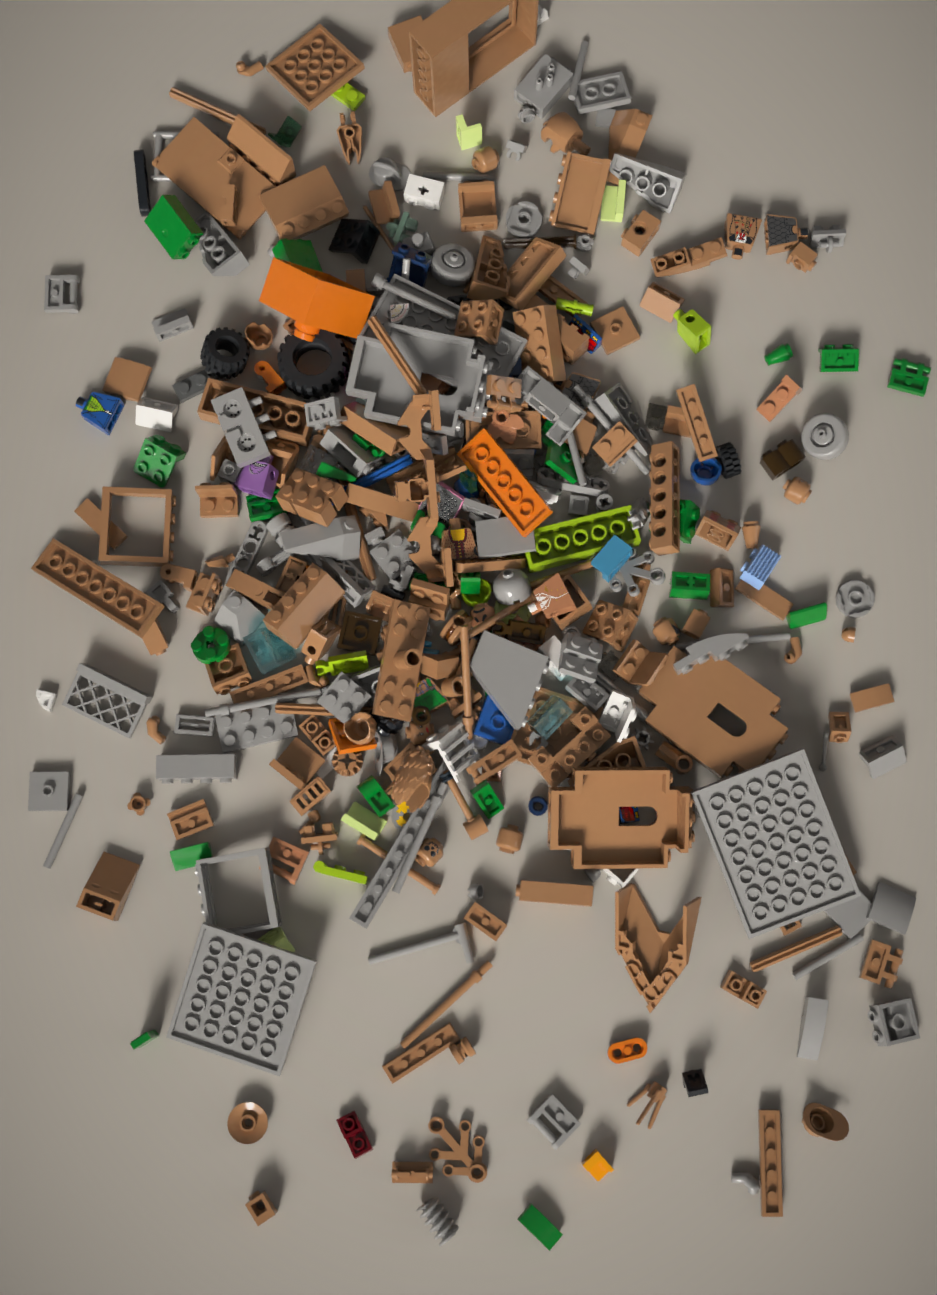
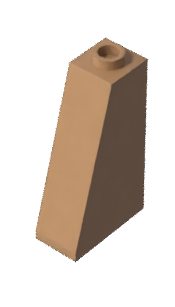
(379, 433)
(555, 893)

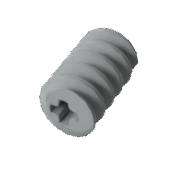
(438, 1220)

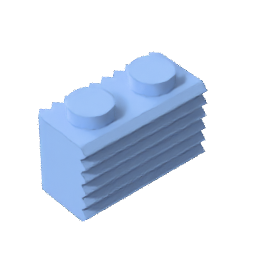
(760, 566)

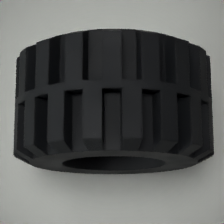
(225, 340)

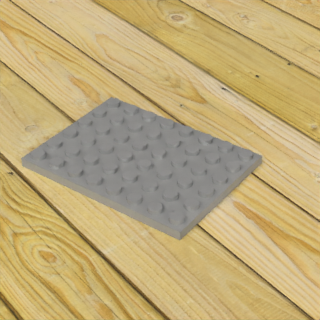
(775, 843)

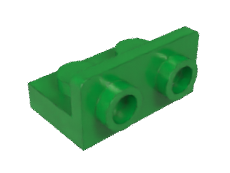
(839, 359)

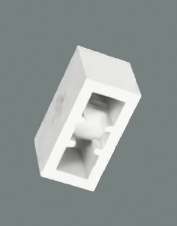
(416, 187)

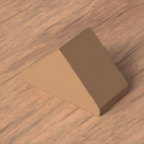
(439, 666)

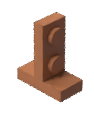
(779, 398)

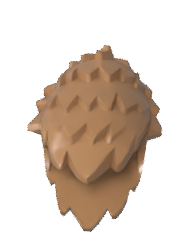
(414, 779)

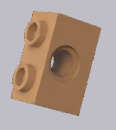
(637, 242)

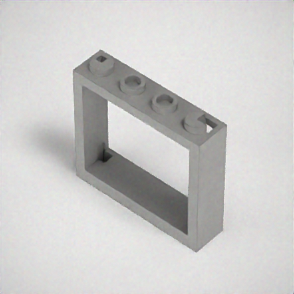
(269, 884)

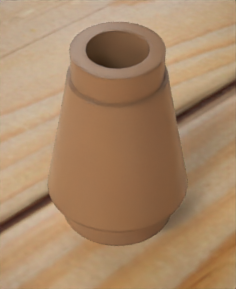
(751, 534)

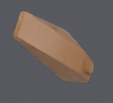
(626, 134)

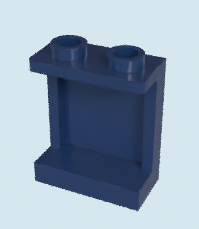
(419, 263)

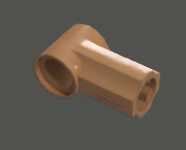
(672, 756)

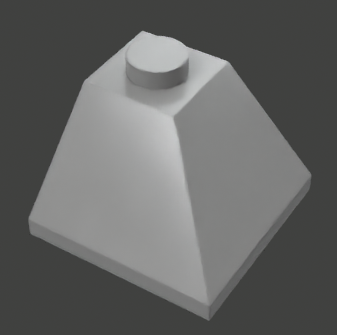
(238, 617)

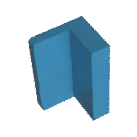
(612, 557)

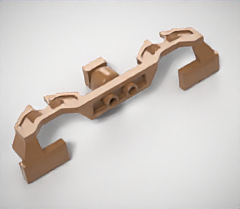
(419, 489)

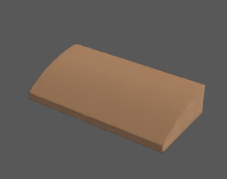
(532, 271)

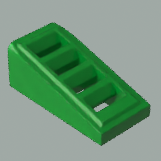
(329, 471)

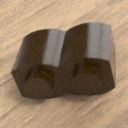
(782, 459)

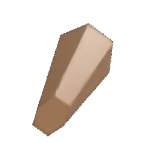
(220, 561)

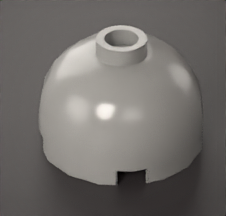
(511, 586)

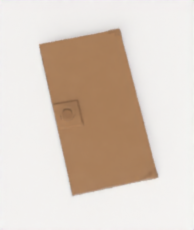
(202, 163)

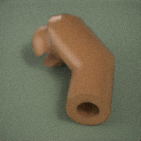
(248, 70)
(795, 651)

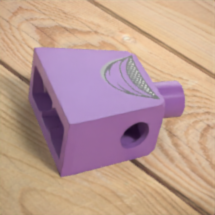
(258, 478)

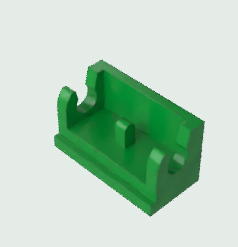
(689, 585)

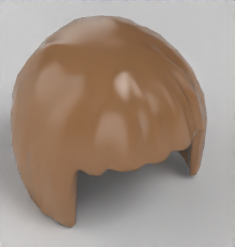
(360, 728)

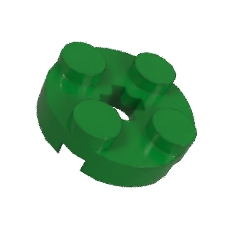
(211, 654)

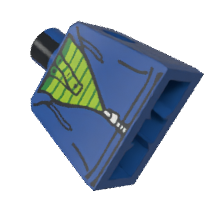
(101, 410)

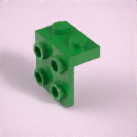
(157, 459)
(688, 518)

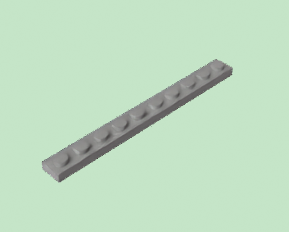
(397, 855)

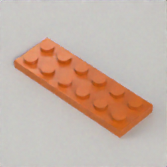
(505, 482)

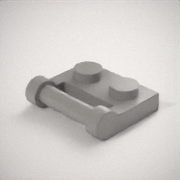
(55, 293)
(558, 1116)

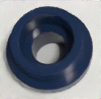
(538, 799)

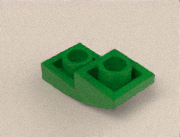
(540, 1226)

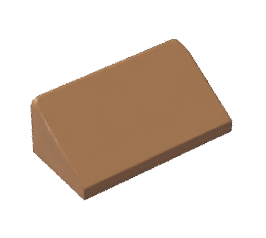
(721, 588)

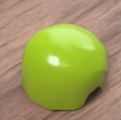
(483, 597)

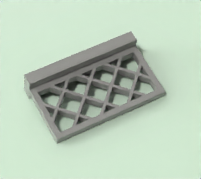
(114, 685)

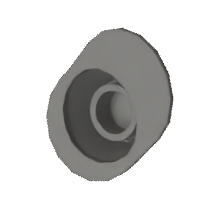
(388, 170)
(385, 750)

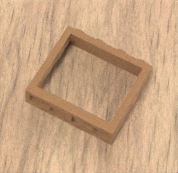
(169, 537)

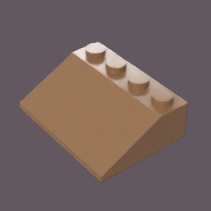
(304, 204)

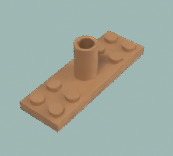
(401, 660)

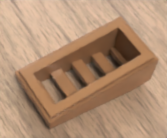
(326, 791)

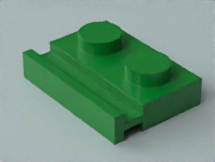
(263, 508)

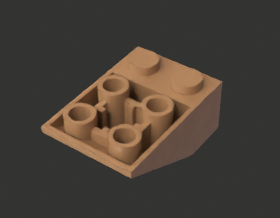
(108, 886)

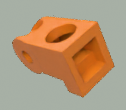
(267, 374)

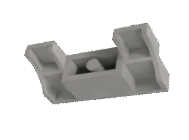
(551, 404)

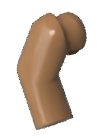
(315, 680)
(152, 729)

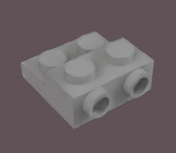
(580, 657)
(893, 1022)

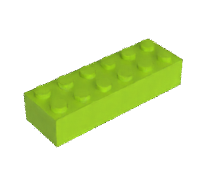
(579, 538)

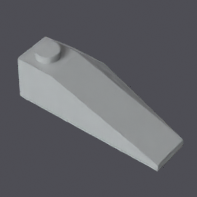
(336, 541)

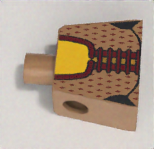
(460, 541)

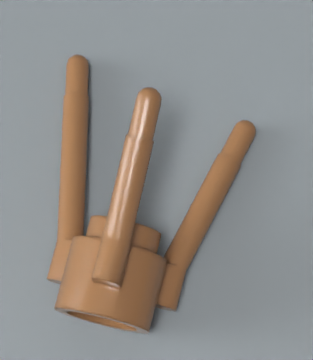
(656, 1094)

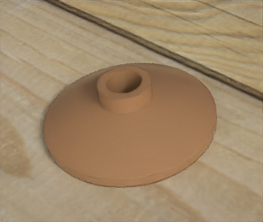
(239, 1130)

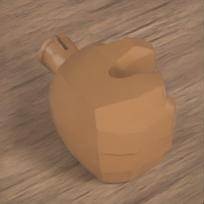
(564, 133)

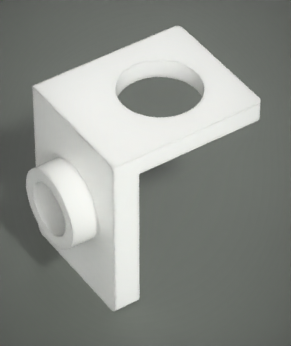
(615, 880)

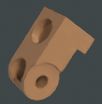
(185, 576)

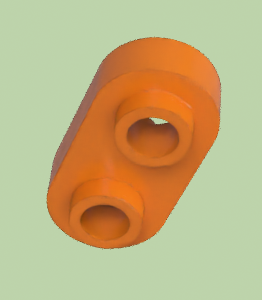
(627, 1052)

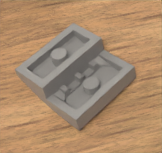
(891, 908)

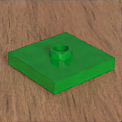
(561, 461)

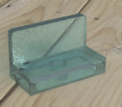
(550, 716)

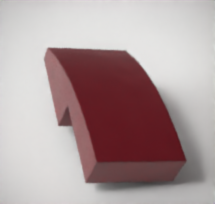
(354, 1134)

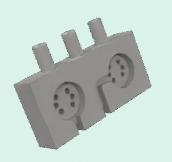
(242, 426)

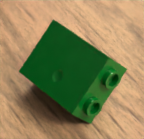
(173, 227)
(297, 252)

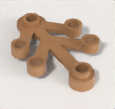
(459, 1152)

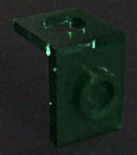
(287, 132)

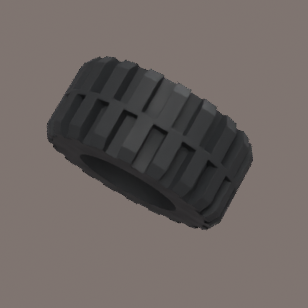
(319, 384)

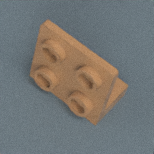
(480, 319)
(218, 500)
(204, 593)
(611, 624)
(639, 665)
(298, 763)

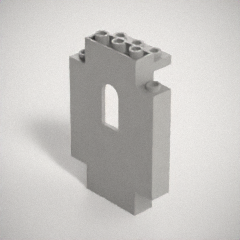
(387, 392)

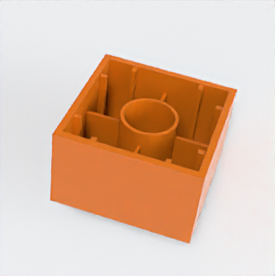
(315, 300)

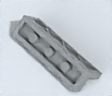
(353, 592)

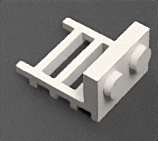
(447, 739)

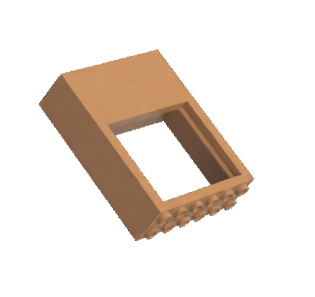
(440, 55)

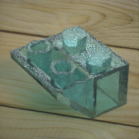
(268, 650)

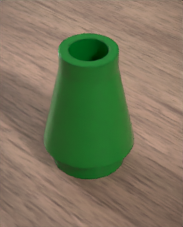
(779, 354)

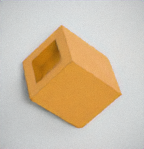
(597, 1165)

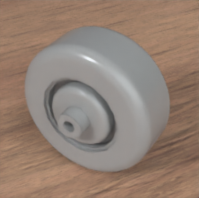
(452, 265)
(825, 436)

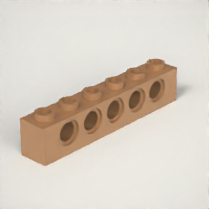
(670, 506)

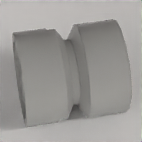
(279, 524)

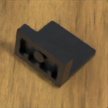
(355, 237)

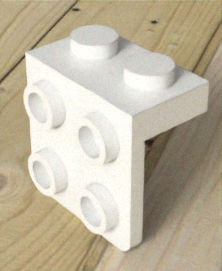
(618, 714)

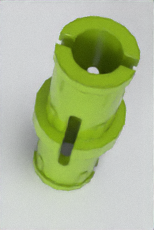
(574, 306)

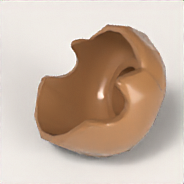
(258, 336)

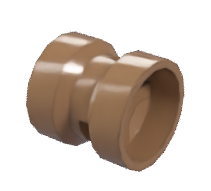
(462, 1050)

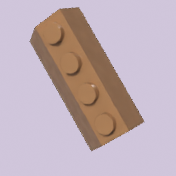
(260, 152)
(303, 606)

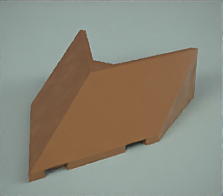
(652, 955)

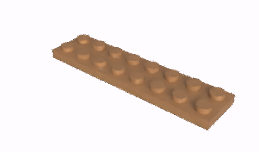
(98, 588)

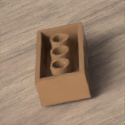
(544, 345)

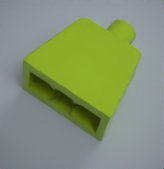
(693, 329)

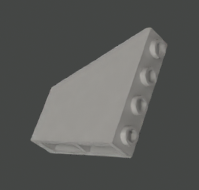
(508, 675)

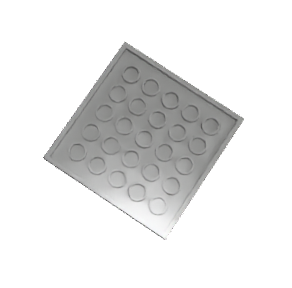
(241, 998)

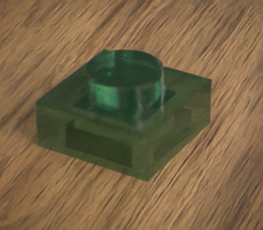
(468, 480)

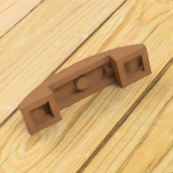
(381, 502)

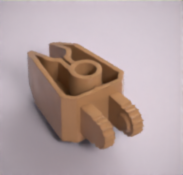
(350, 135)

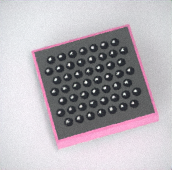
(449, 505)

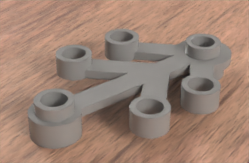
(630, 568)

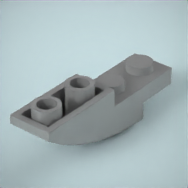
(717, 646)

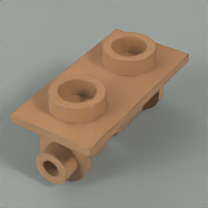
(412, 1172)

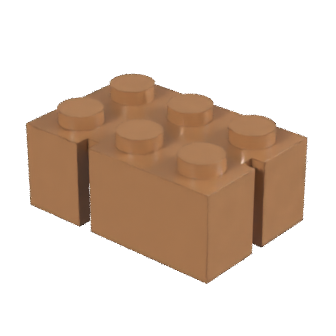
(310, 497)

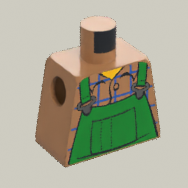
(429, 696)

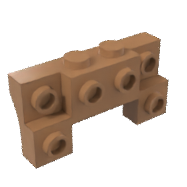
(576, 752)

